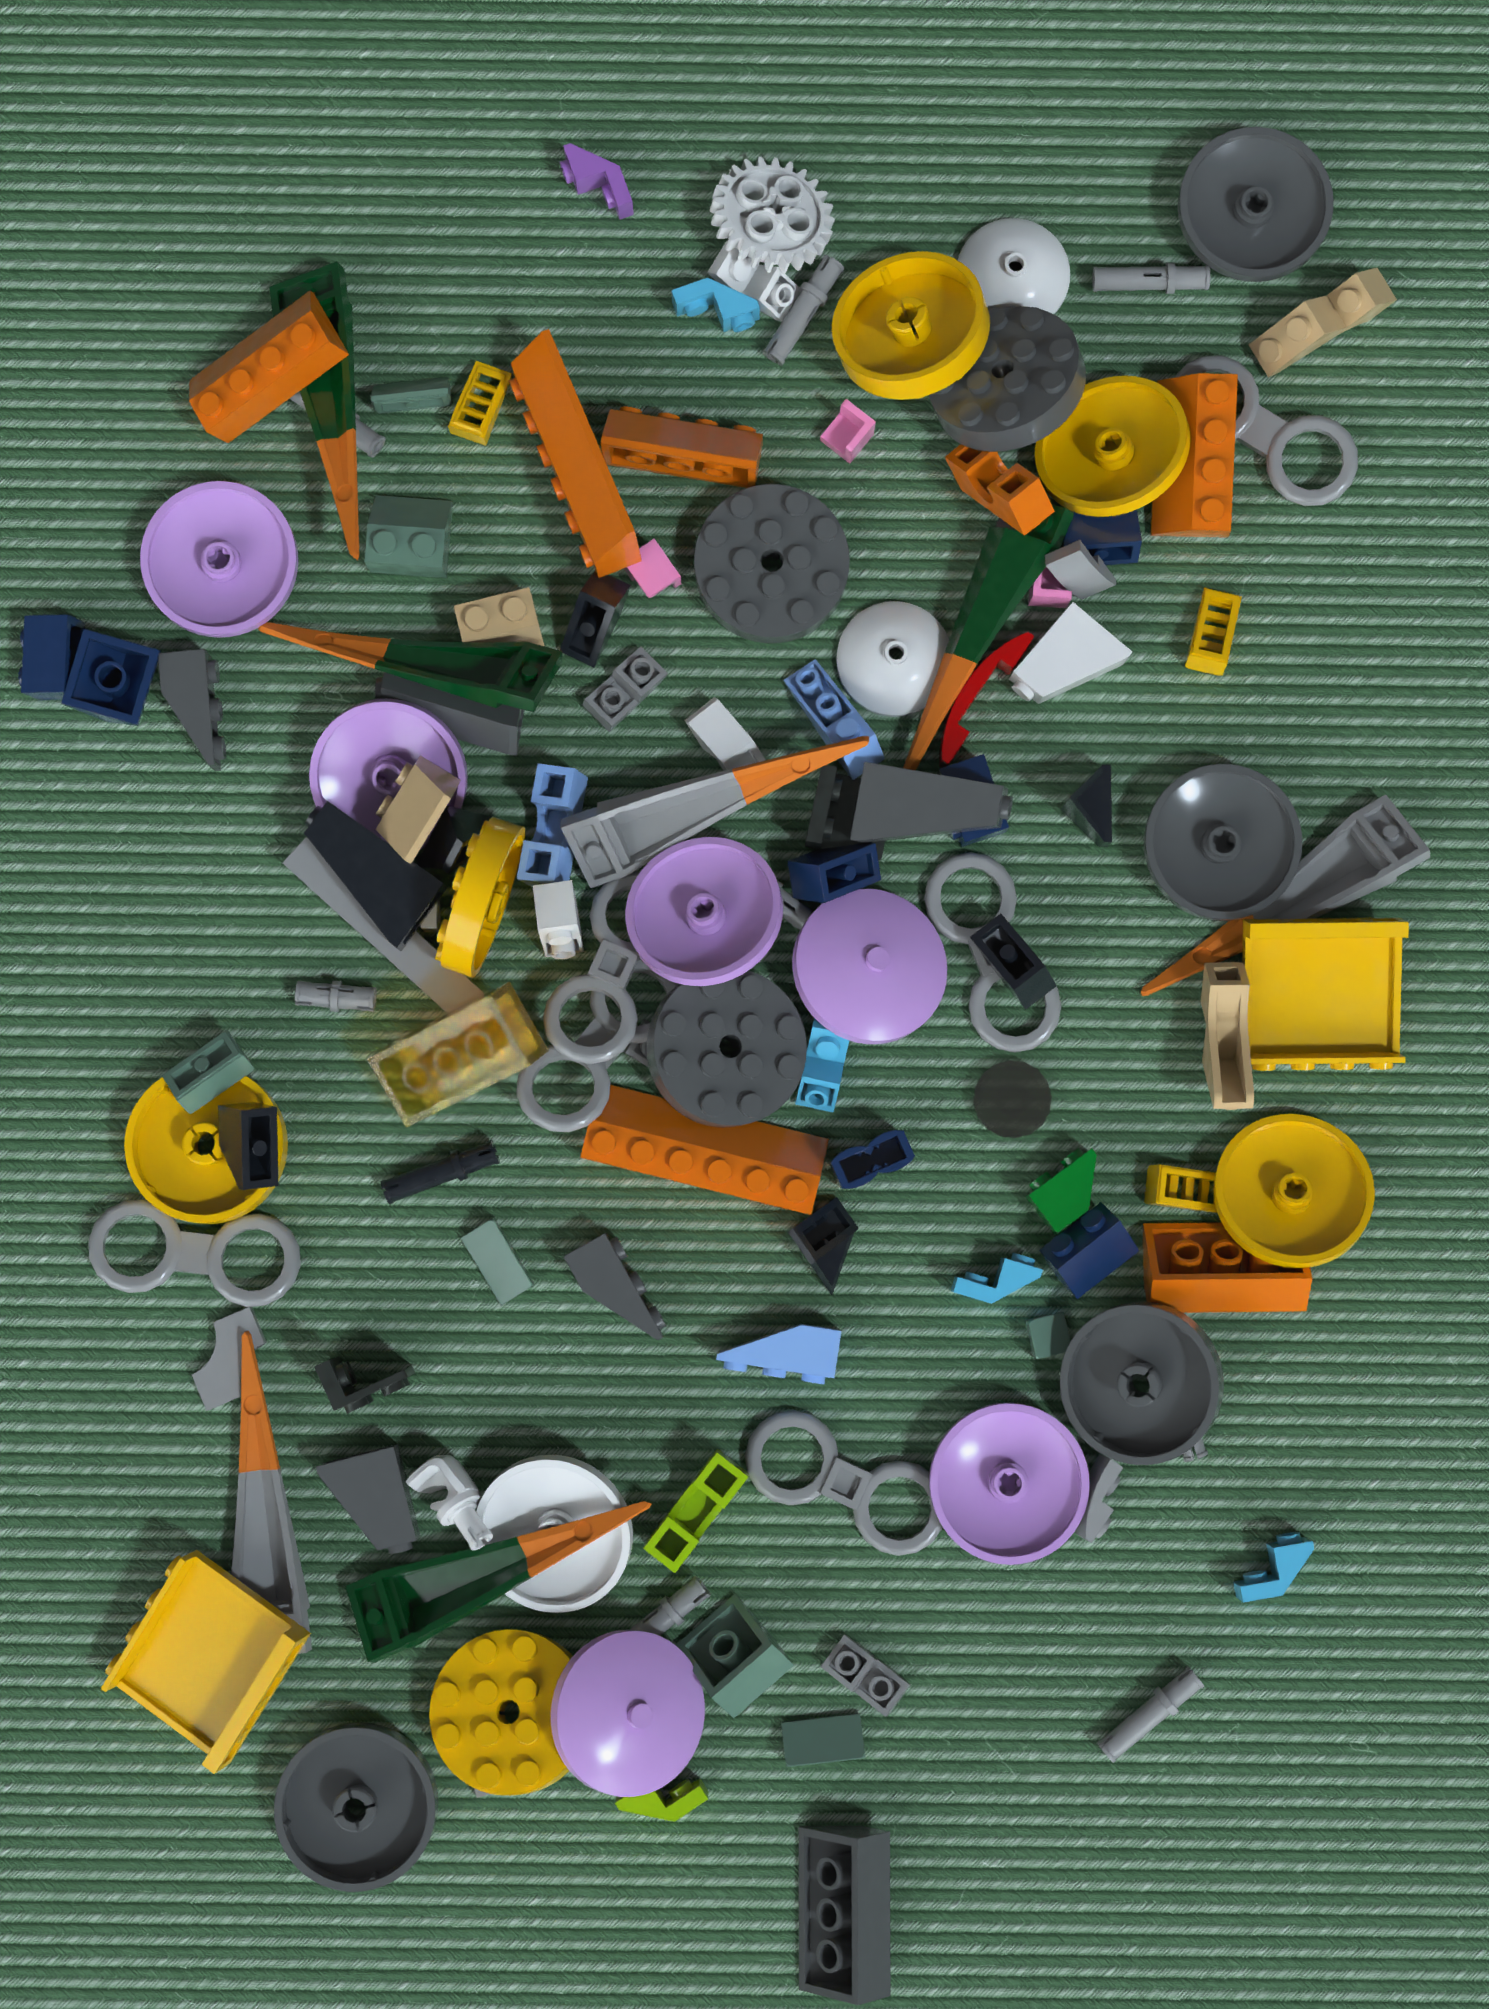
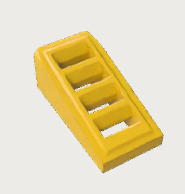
(471, 431)
(1208, 655)
(1157, 1194)

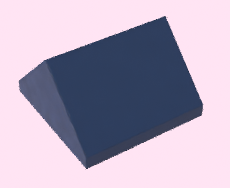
(110, 678)

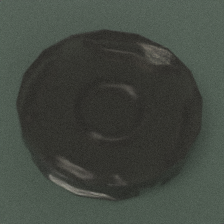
(1012, 1099)

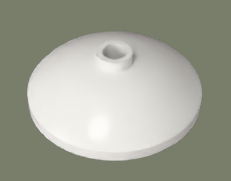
(1044, 263)
(876, 679)

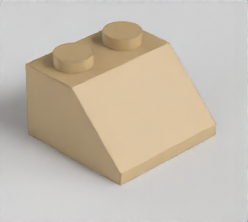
(500, 619)
(416, 806)

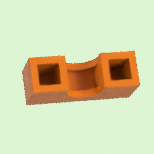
(1008, 493)

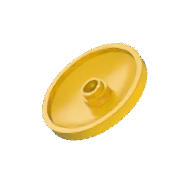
(1115, 448)
(1293, 1190)

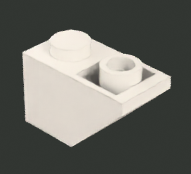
(558, 919)

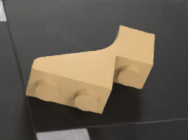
(1321, 320)
(1226, 1038)

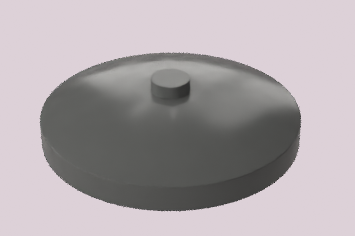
(1255, 204)
(1222, 842)

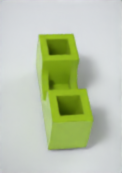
(695, 1510)

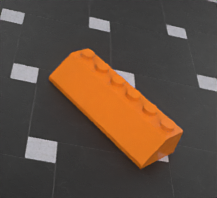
(575, 458)
(740, 1161)

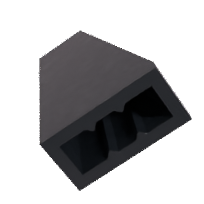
(382, 882)

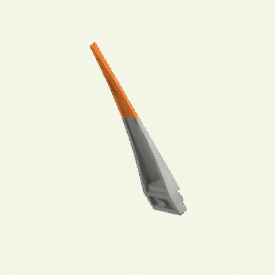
(638, 826)
(1348, 864)
(264, 1534)

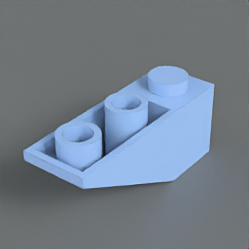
(833, 715)
(795, 1349)

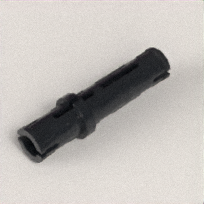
(455, 1166)

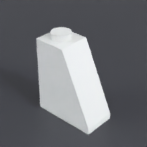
(1068, 656)

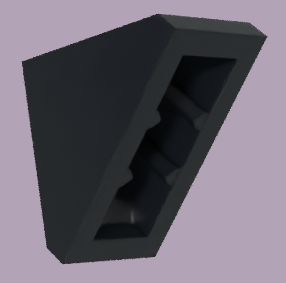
(1092, 807)
(451, 838)
(825, 1240)

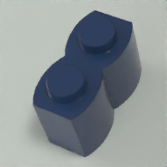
(881, 1155)

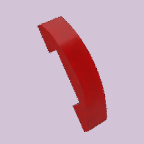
(1005, 659)

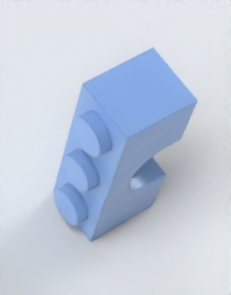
(557, 794)

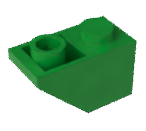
(1066, 1194)

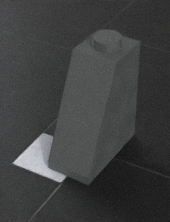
(375, 1496)

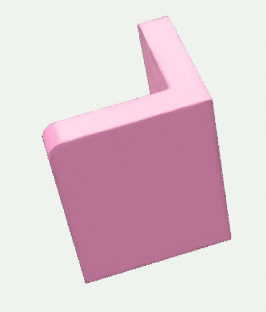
(848, 431)
(654, 571)
(1048, 592)

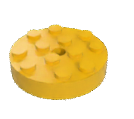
(876, 320)
(480, 896)
(173, 1172)
(466, 1707)

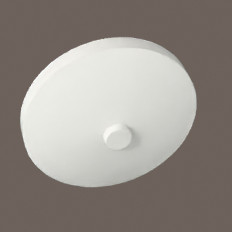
(546, 1494)

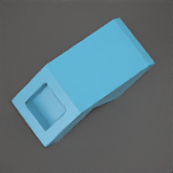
(732, 307)
(822, 1069)
(1009, 1277)
(1285, 1560)

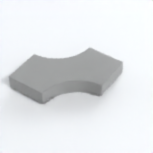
(221, 1376)

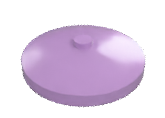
(219, 559)
(367, 750)
(704, 911)
(869, 966)
(1009, 1483)
(627, 1713)

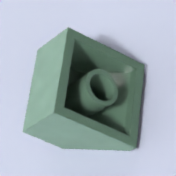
(409, 536)
(734, 1656)

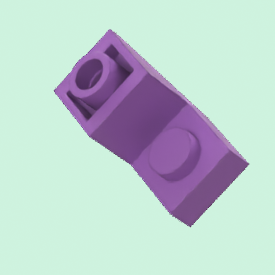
(592, 172)

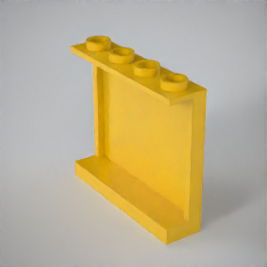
(1324, 991)
(206, 1656)

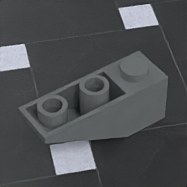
(188, 687)
(605, 1278)

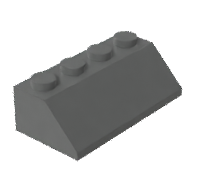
(844, 1912)

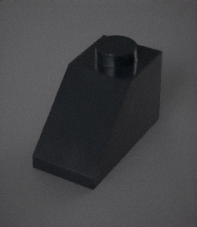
(594, 618)
(1013, 961)
(250, 1143)

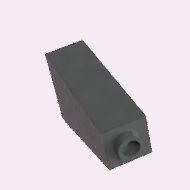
(467, 719)
(918, 804)

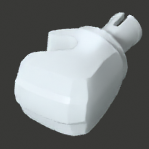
(462, 1499)

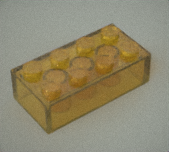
(458, 1054)

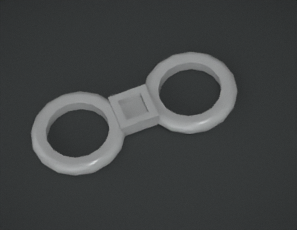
(1269, 434)
(987, 974)
(607, 975)
(597, 1033)
(194, 1253)
(840, 1482)

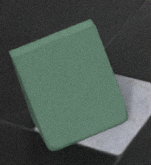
(1048, 1335)

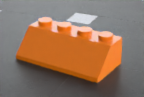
(266, 369)
(682, 447)
(1203, 492)
(1207, 1271)

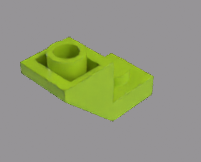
(683, 1799)

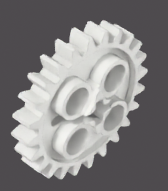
(771, 214)

